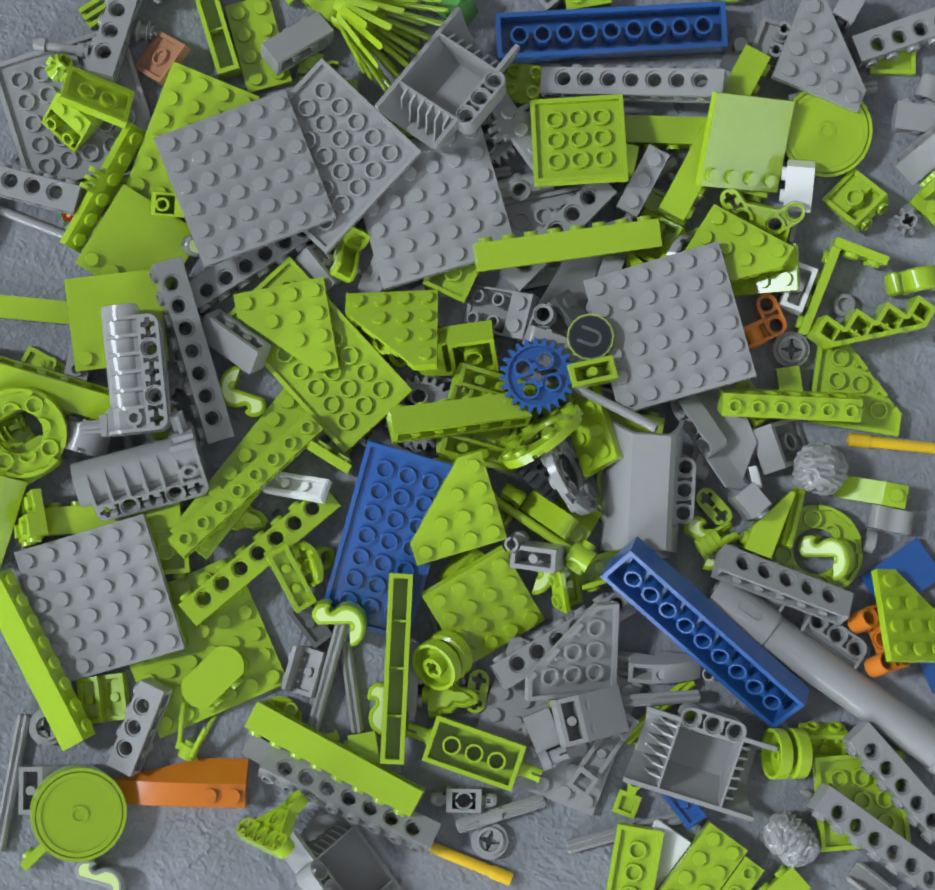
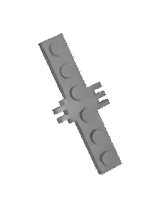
(513, 125)

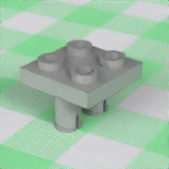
(771, 38)

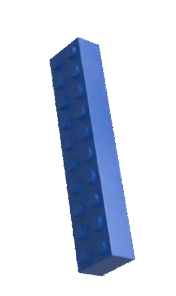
(613, 32)
(705, 633)

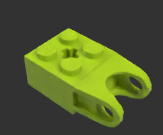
(467, 344)

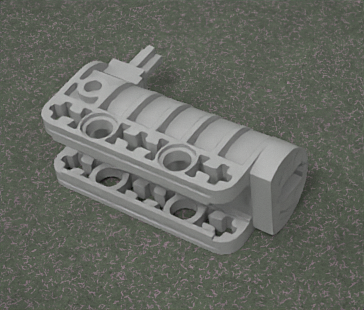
(130, 374)
(142, 473)

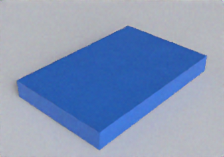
(911, 563)

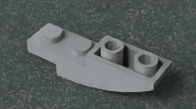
(658, 668)

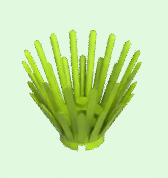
(367, 21)

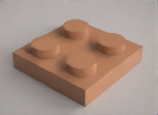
(159, 56)

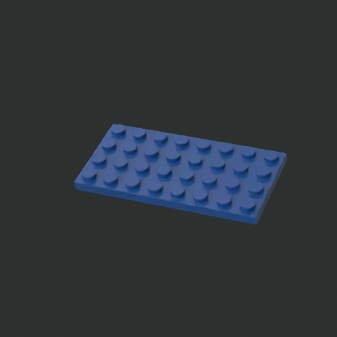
(382, 518)

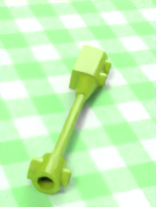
(579, 556)

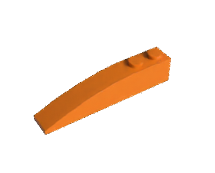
(190, 784)

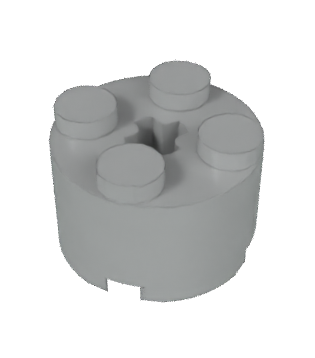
(89, 444)

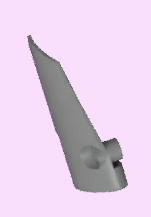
(571, 277)
(722, 440)

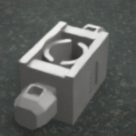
(488, 800)

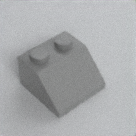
(778, 444)

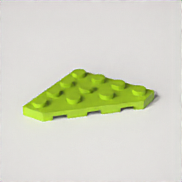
(743, 246)
(295, 319)
(401, 321)
(845, 372)
(461, 513)
(904, 619)

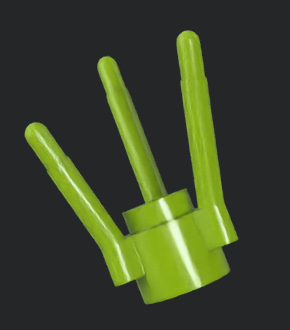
(190, 747)

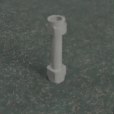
(42, 45)

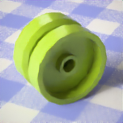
(442, 660)
(793, 754)

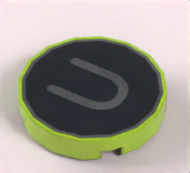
(590, 337)

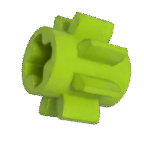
(58, 66)

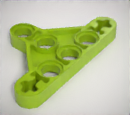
(761, 214)
(273, 829)

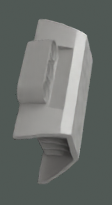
(446, 86)
(642, 490)
(695, 760)
(337, 857)

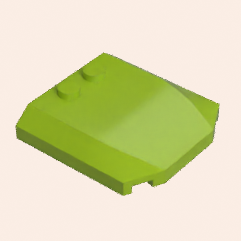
(477, 382)

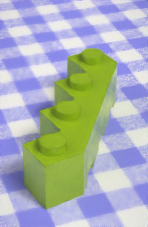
(860, 327)

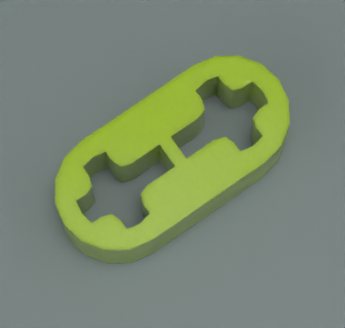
(717, 502)
(483, 689)

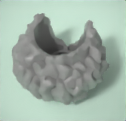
(819, 469)
(791, 839)

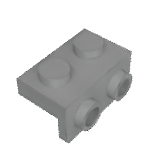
(303, 670)

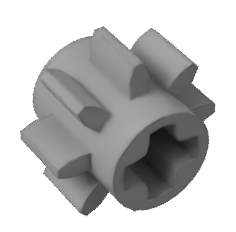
(907, 216)

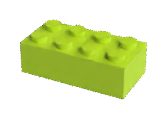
(706, 862)

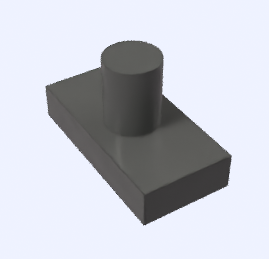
(740, 37)

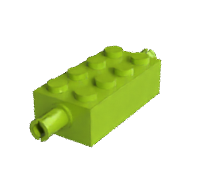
(474, 752)

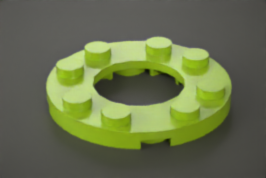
(565, 421)
(54, 432)
(832, 522)

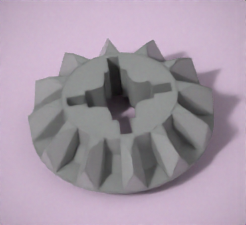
(798, 341)
(40, 736)
(495, 850)

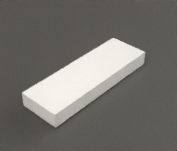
(299, 487)

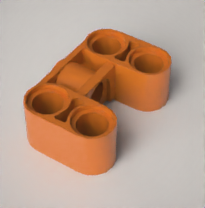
(759, 331)
(868, 620)

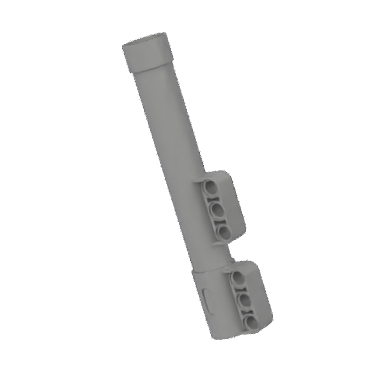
(828, 667)

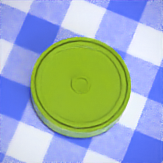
(828, 135)
(78, 813)

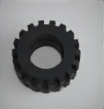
(538, 478)

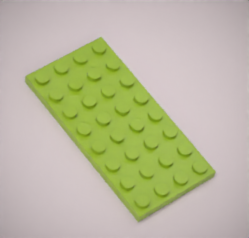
(341, 400)

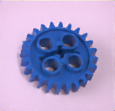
(530, 354)

